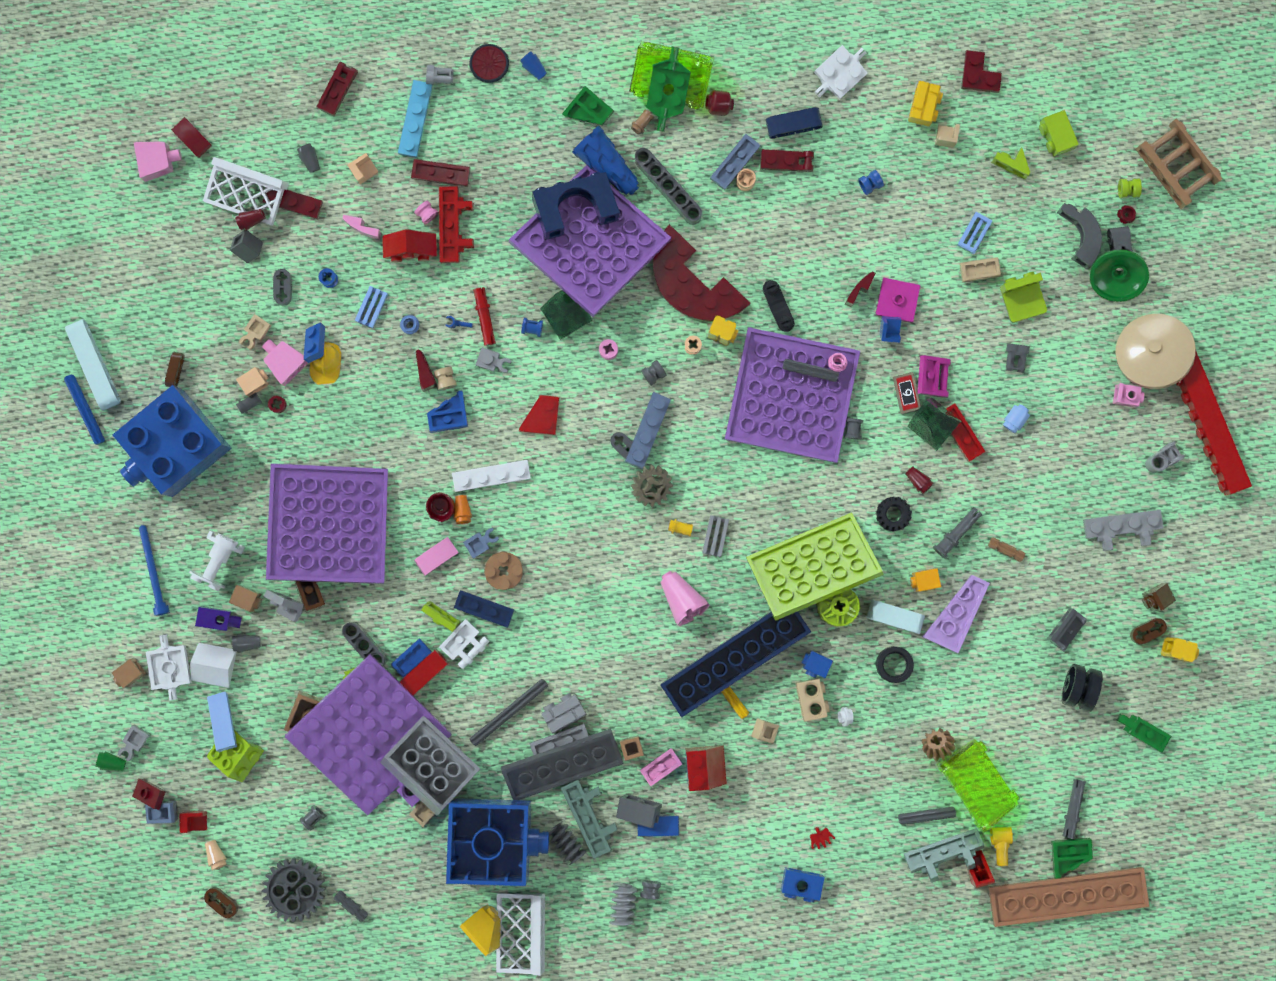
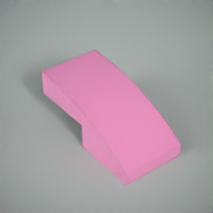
(358, 225)
(436, 556)

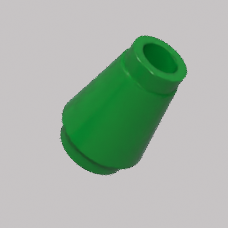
(110, 762)

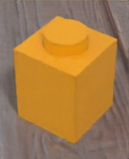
(925, 580)

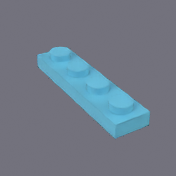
(415, 119)

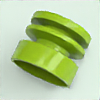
(835, 617)

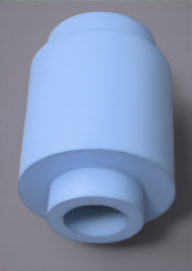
(1016, 418)

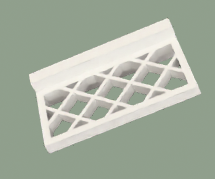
(249, 175)
(537, 933)

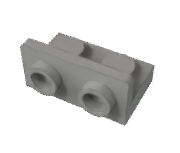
(286, 605)

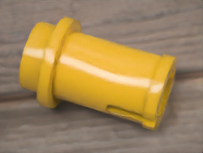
(680, 527)

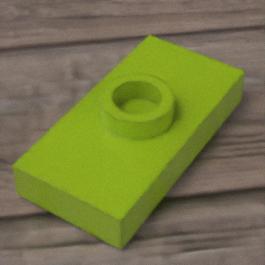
(440, 616)

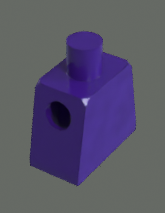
(208, 618)

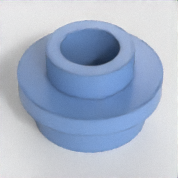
(409, 318)

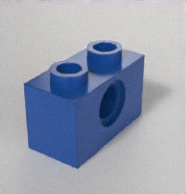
(793, 876)

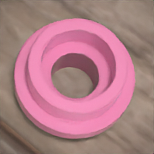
(837, 357)

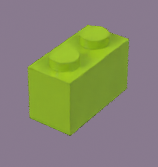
(1058, 133)

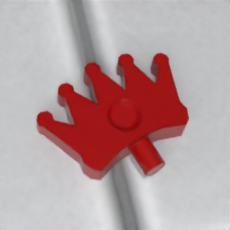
(820, 836)

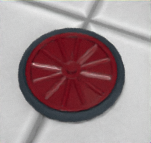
(489, 63)

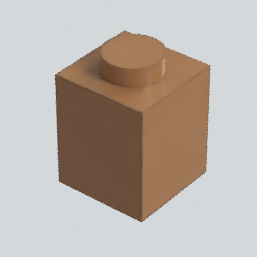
(245, 598)
(128, 673)
(631, 747)

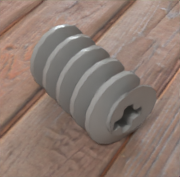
(624, 904)

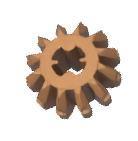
(938, 744)

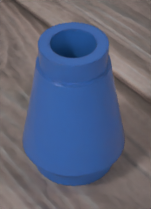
(533, 65)

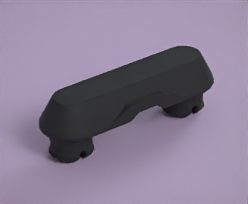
(778, 306)

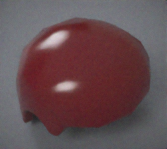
(438, 502)

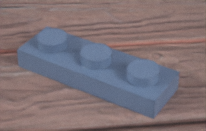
(735, 162)

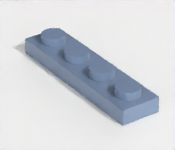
(647, 430)

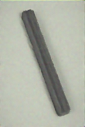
(507, 713)

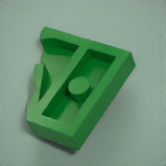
(588, 108)
(1070, 854)

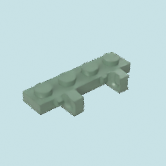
(580, 803)
(931, 855)

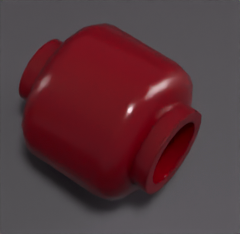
(719, 103)

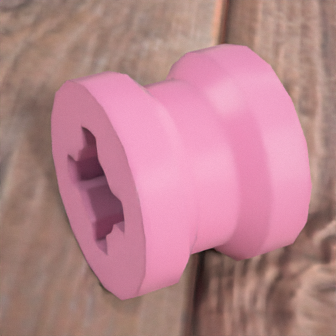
(426, 212)
(607, 352)

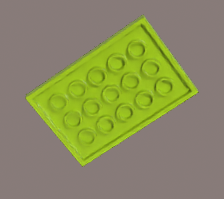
(814, 566)

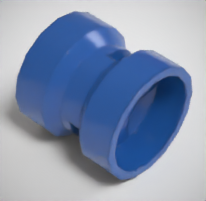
(871, 182)

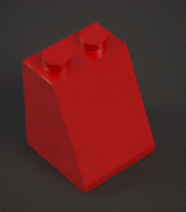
(705, 767)

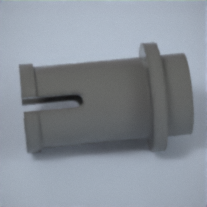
(248, 403)

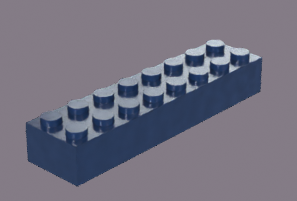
(733, 660)

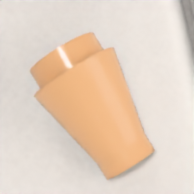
(215, 856)

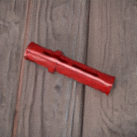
(484, 316)

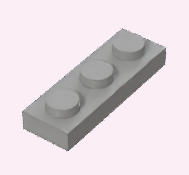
(559, 739)

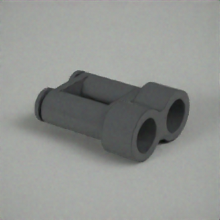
(1018, 350)

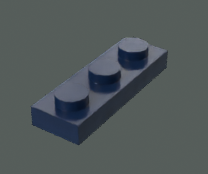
(484, 608)

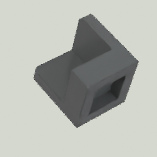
(246, 246)

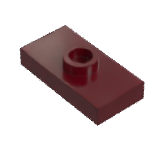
(149, 794)

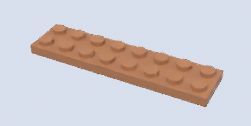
(1068, 896)

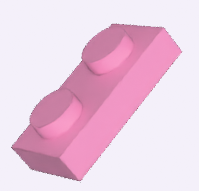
(661, 767)

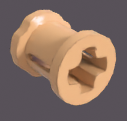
(692, 339)

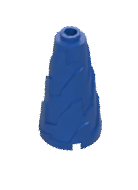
(599, 154)

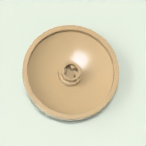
(1155, 351)

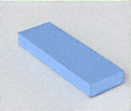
(221, 721)

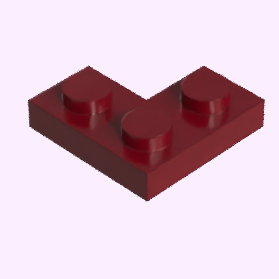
(975, 78)

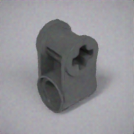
(1119, 238)

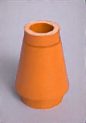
(462, 511)

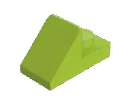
(1016, 166)

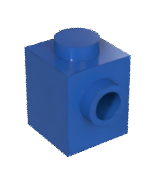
(816, 664)

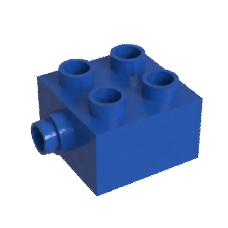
(169, 443)
(491, 842)

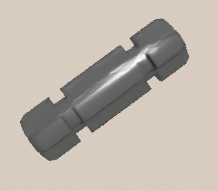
(352, 907)

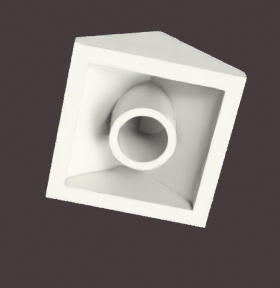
(212, 665)

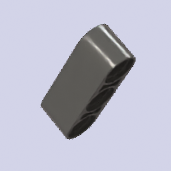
(362, 635)

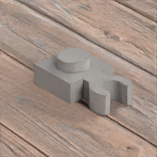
(490, 360)
(134, 740)

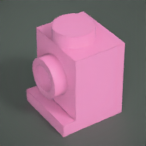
(1121, 395)

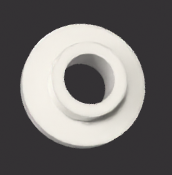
(845, 716)

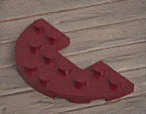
(686, 291)

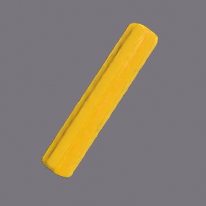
(735, 702)

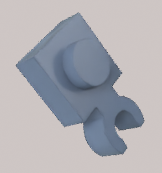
(477, 544)

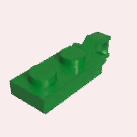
(1145, 732)

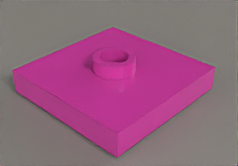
(897, 299)

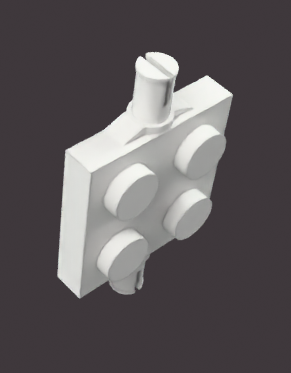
(840, 72)
(168, 667)

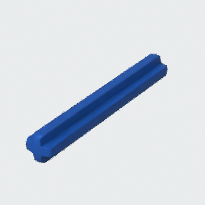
(84, 409)

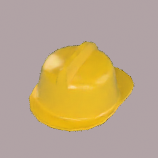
(327, 368)

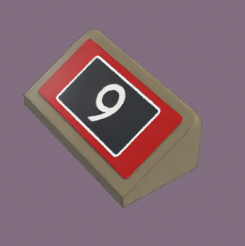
(907, 393)

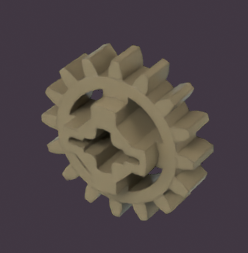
(645, 480)

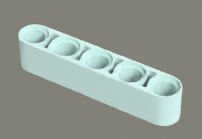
(92, 365)

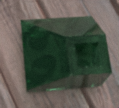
(564, 314)
(933, 423)

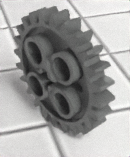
(305, 901)

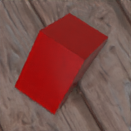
(981, 874)

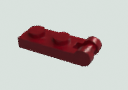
(336, 89)
(786, 160)

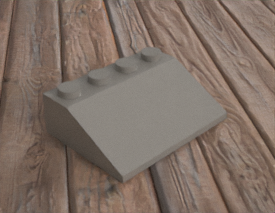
(430, 765)

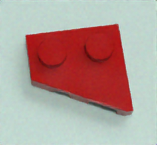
(542, 416)

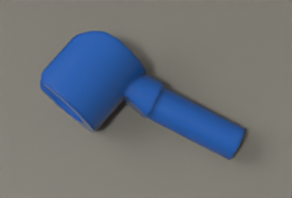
(457, 323)

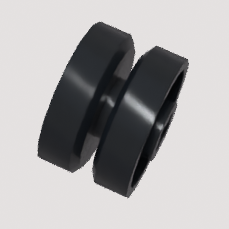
(1082, 687)

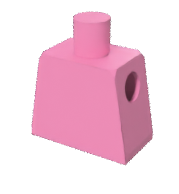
(155, 159)
(283, 361)

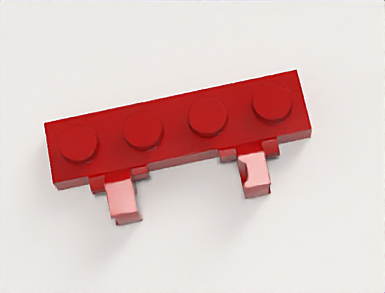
(450, 208)

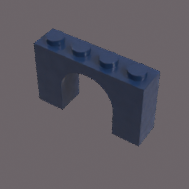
(593, 188)

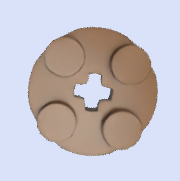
(514, 569)

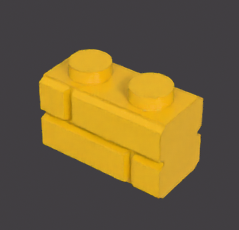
(924, 103)
(723, 331)
(1180, 649)

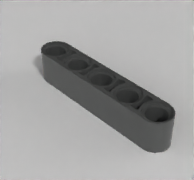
(666, 177)

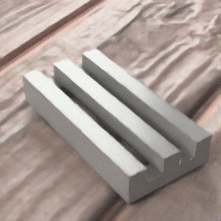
(719, 520)

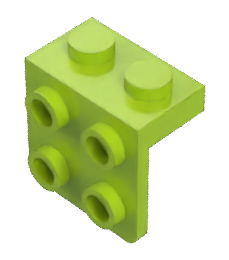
(1023, 297)
(237, 761)

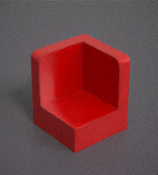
(193, 821)

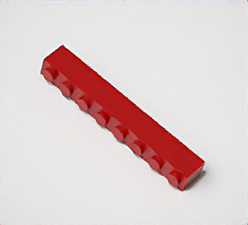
(1213, 430)

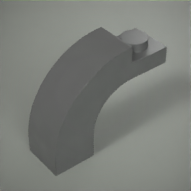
(1089, 234)

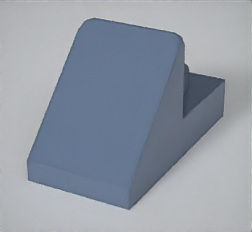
(166, 814)

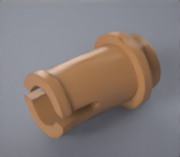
(644, 119)

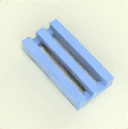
(967, 246)
(377, 292)

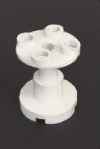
(219, 554)

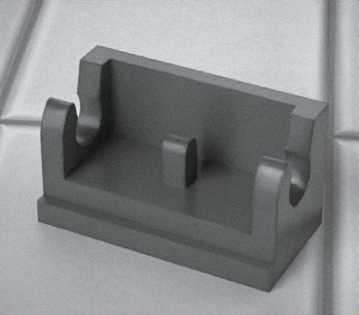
(1066, 629)
(638, 810)

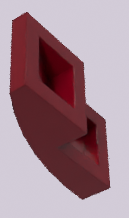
(191, 137)
(862, 286)

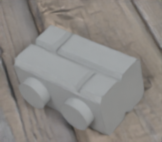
(563, 713)

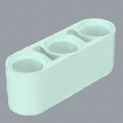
(895, 616)

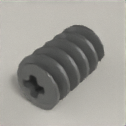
(566, 843)

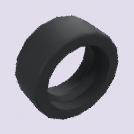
(909, 664)

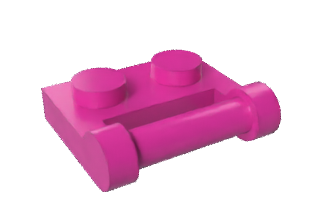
(929, 376)

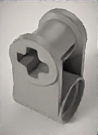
(1166, 456)

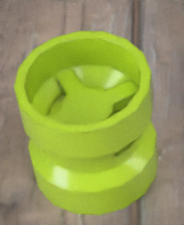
(1129, 188)

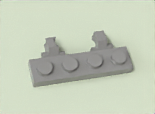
(1107, 527)

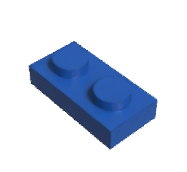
(314, 342)

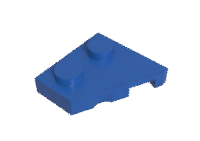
(449, 415)

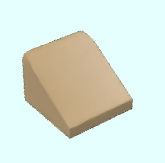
(765, 731)

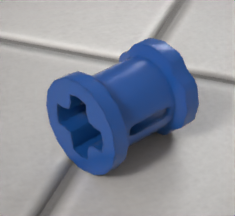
(323, 273)
(532, 327)

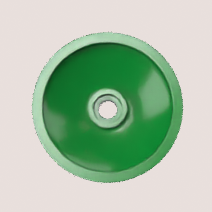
(1121, 284)

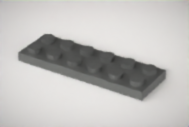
(562, 765)

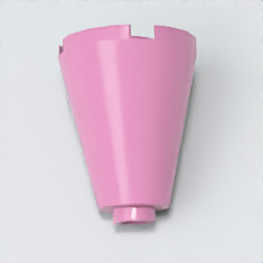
(682, 598)

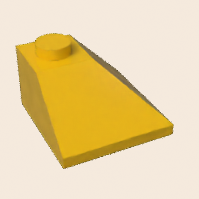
(484, 929)

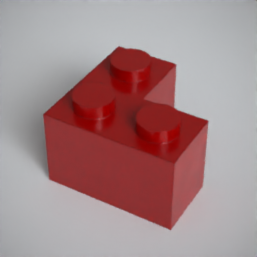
(409, 245)

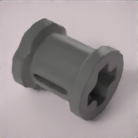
(853, 428)
(312, 817)

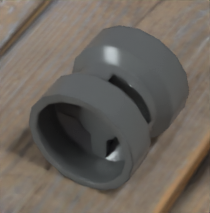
(653, 372)

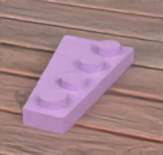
(956, 618)

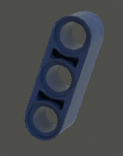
(792, 122)

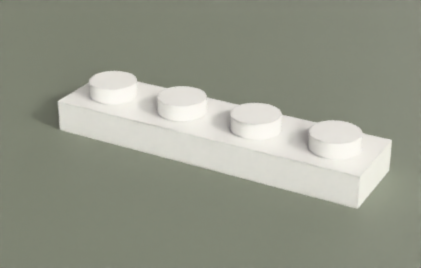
(491, 475)

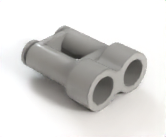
(434, 75)

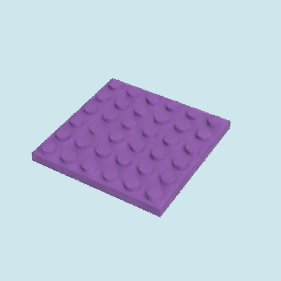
(592, 259)
(789, 408)
(327, 524)
(357, 728)

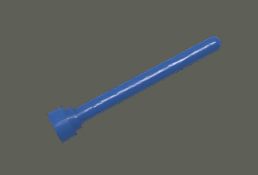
(160, 606)

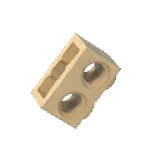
(807, 700)

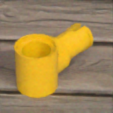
(1001, 839)

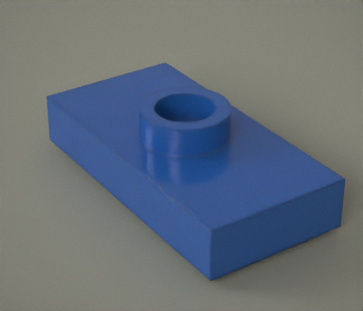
(411, 658)

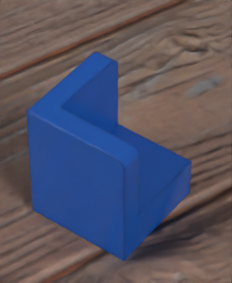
(890, 329)

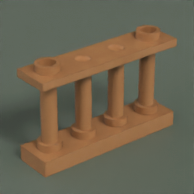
(1171, 181)

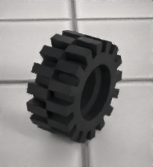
(901, 505)

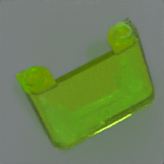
(697, 63)
(978, 784)

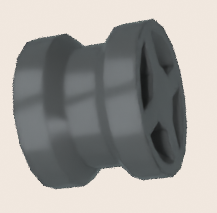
(650, 889)

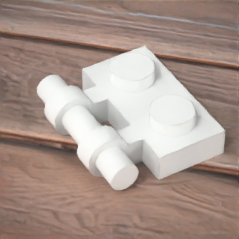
(460, 639)

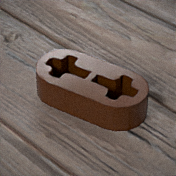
(174, 369)
(1150, 634)
(217, 906)

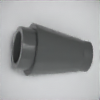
(308, 157)
(245, 642)

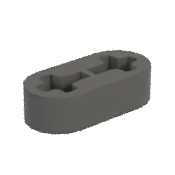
(277, 287)
(622, 451)

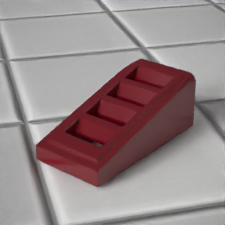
(426, 377)

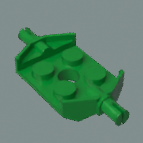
(666, 73)

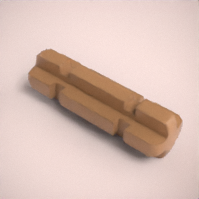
(1006, 549)

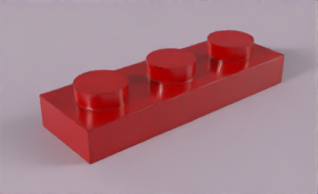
(965, 436)

